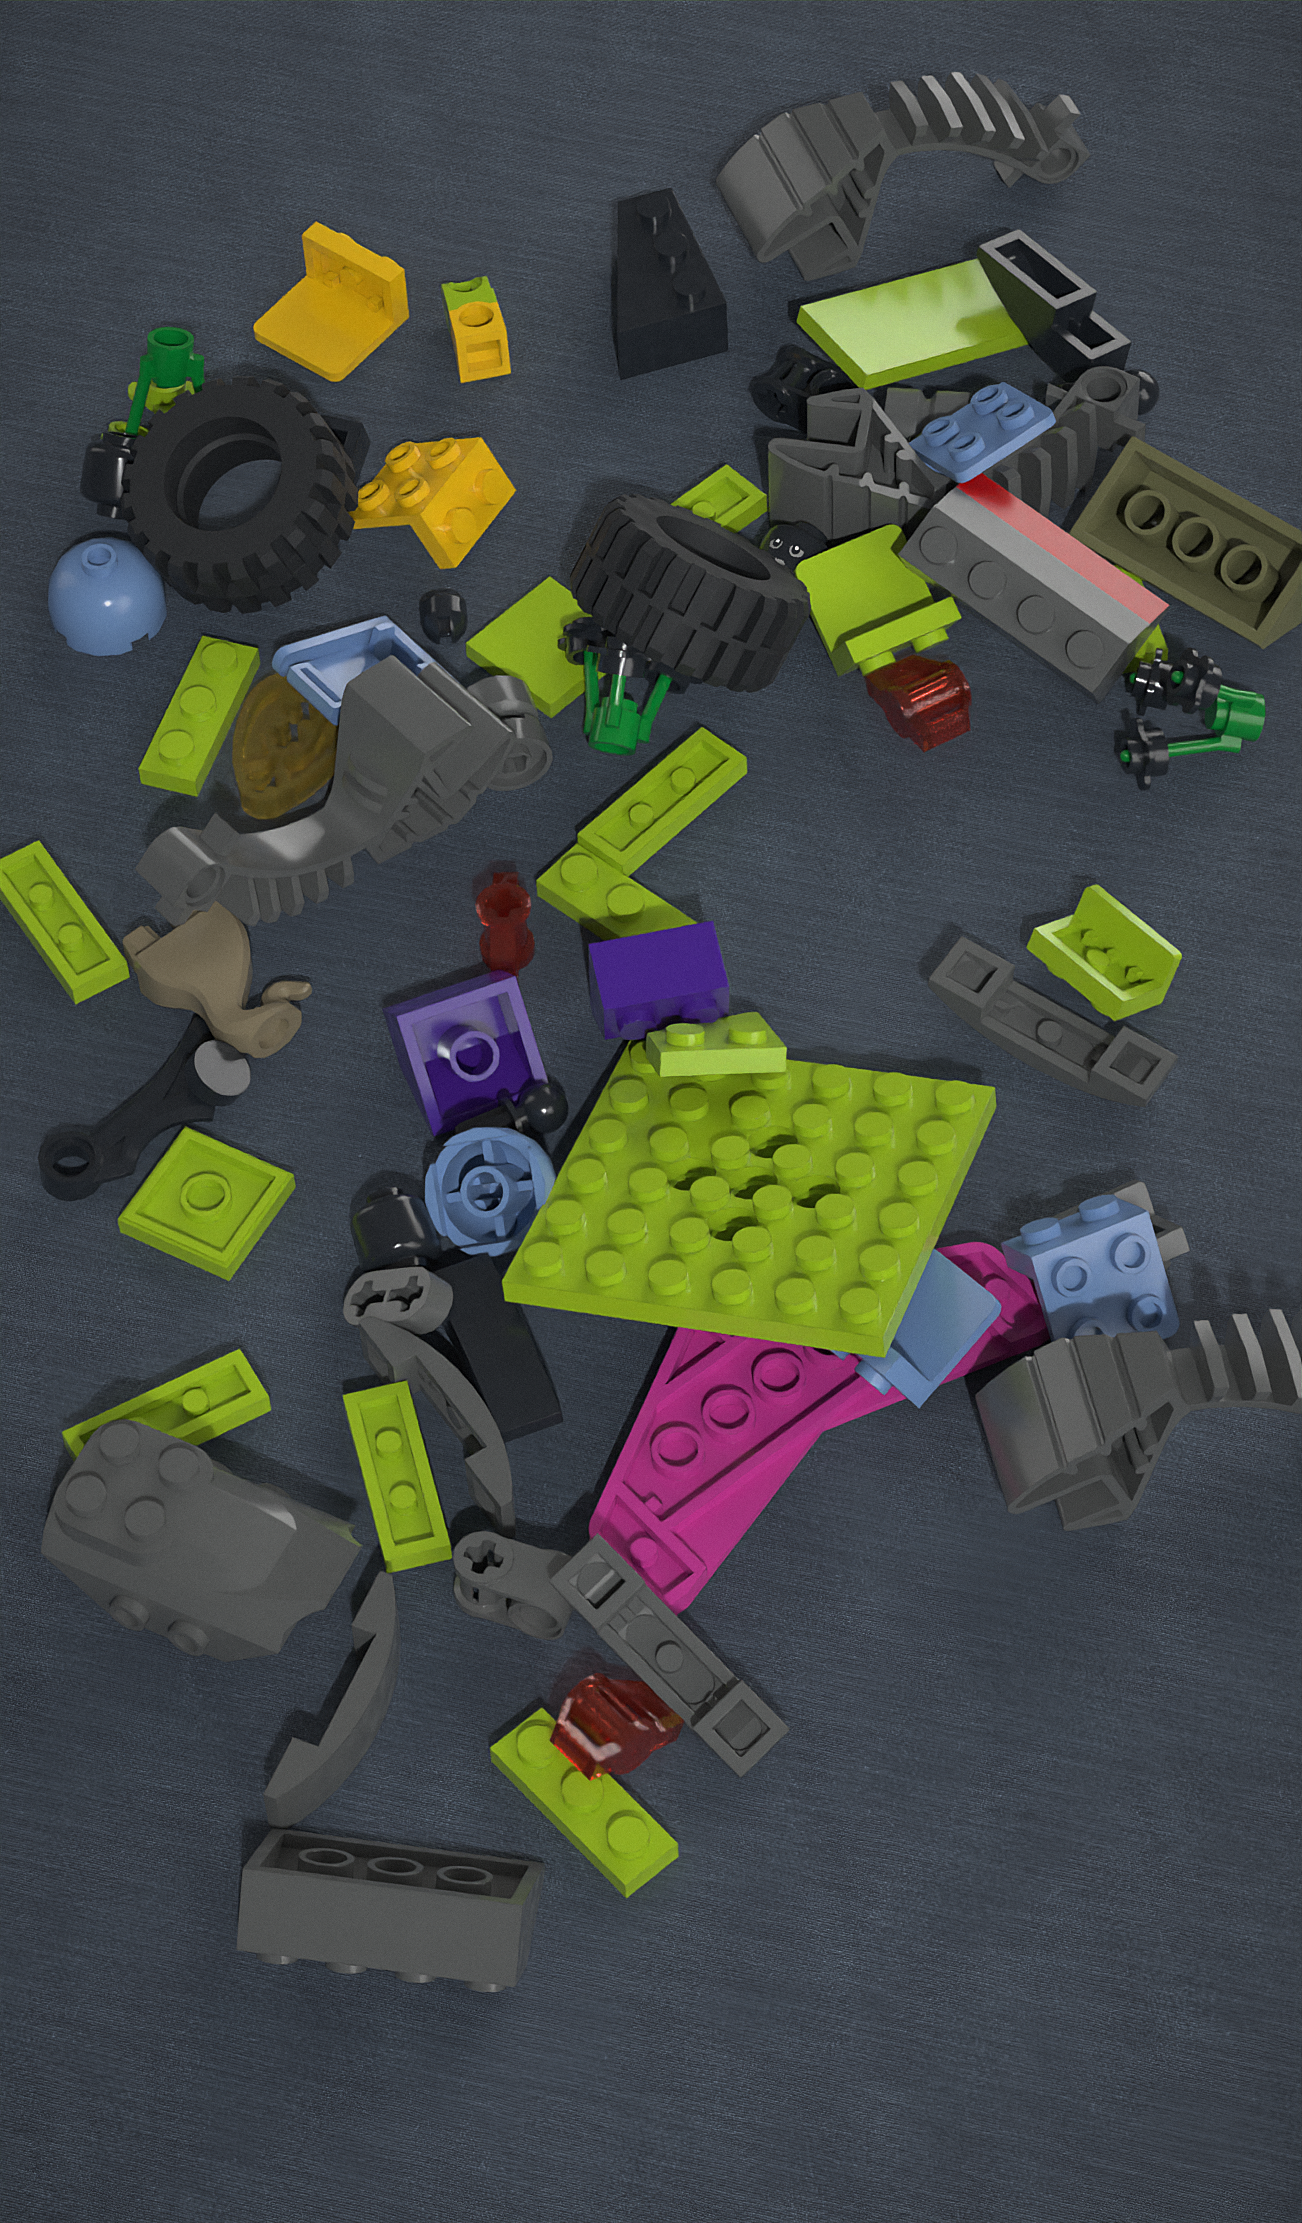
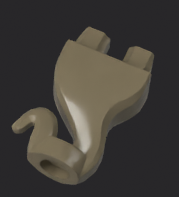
(210, 972)

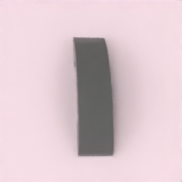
(1045, 1034)
(402, 1356)
(668, 1656)
(312, 1772)

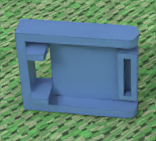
(326, 662)

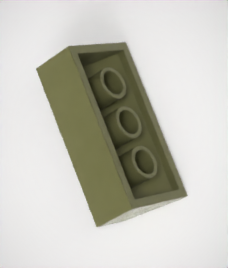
(1197, 543)

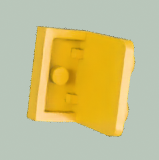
(339, 308)
(441, 490)

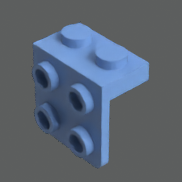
(982, 432)
(1096, 1271)
(934, 1334)

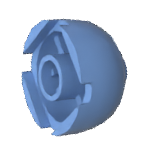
(105, 597)
(488, 1189)

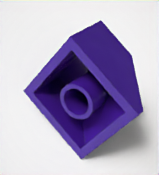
(657, 981)
(465, 1048)

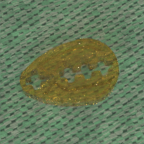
(257, 756)

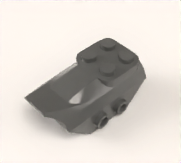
(190, 1546)

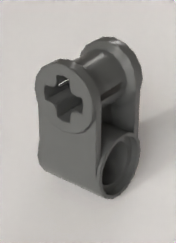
(512, 1588)

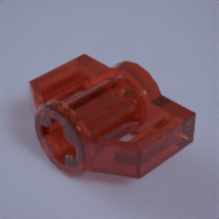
(912, 706)
(503, 911)
(601, 1713)

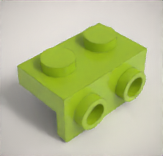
(1108, 955)

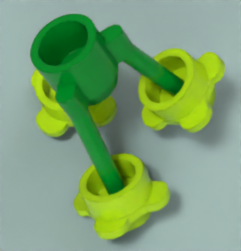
(162, 376)

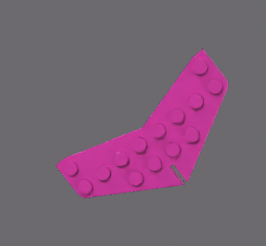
(739, 1418)

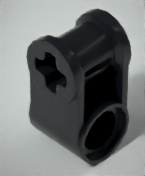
(795, 385)

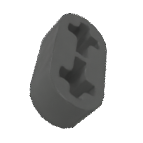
(402, 1296)

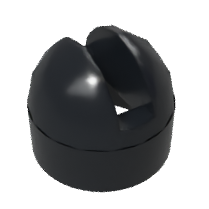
(443, 617)

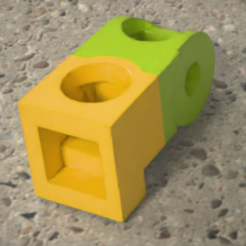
(476, 329)

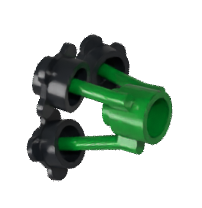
(1195, 686)
(615, 724)

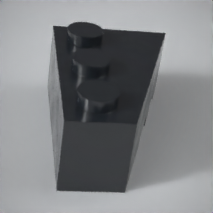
(665, 289)

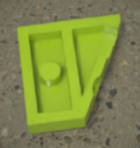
(723, 1047)

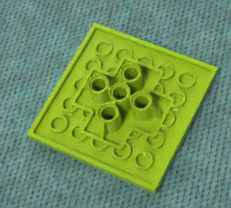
(754, 1201)

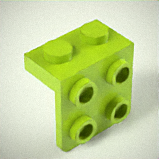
(872, 603)

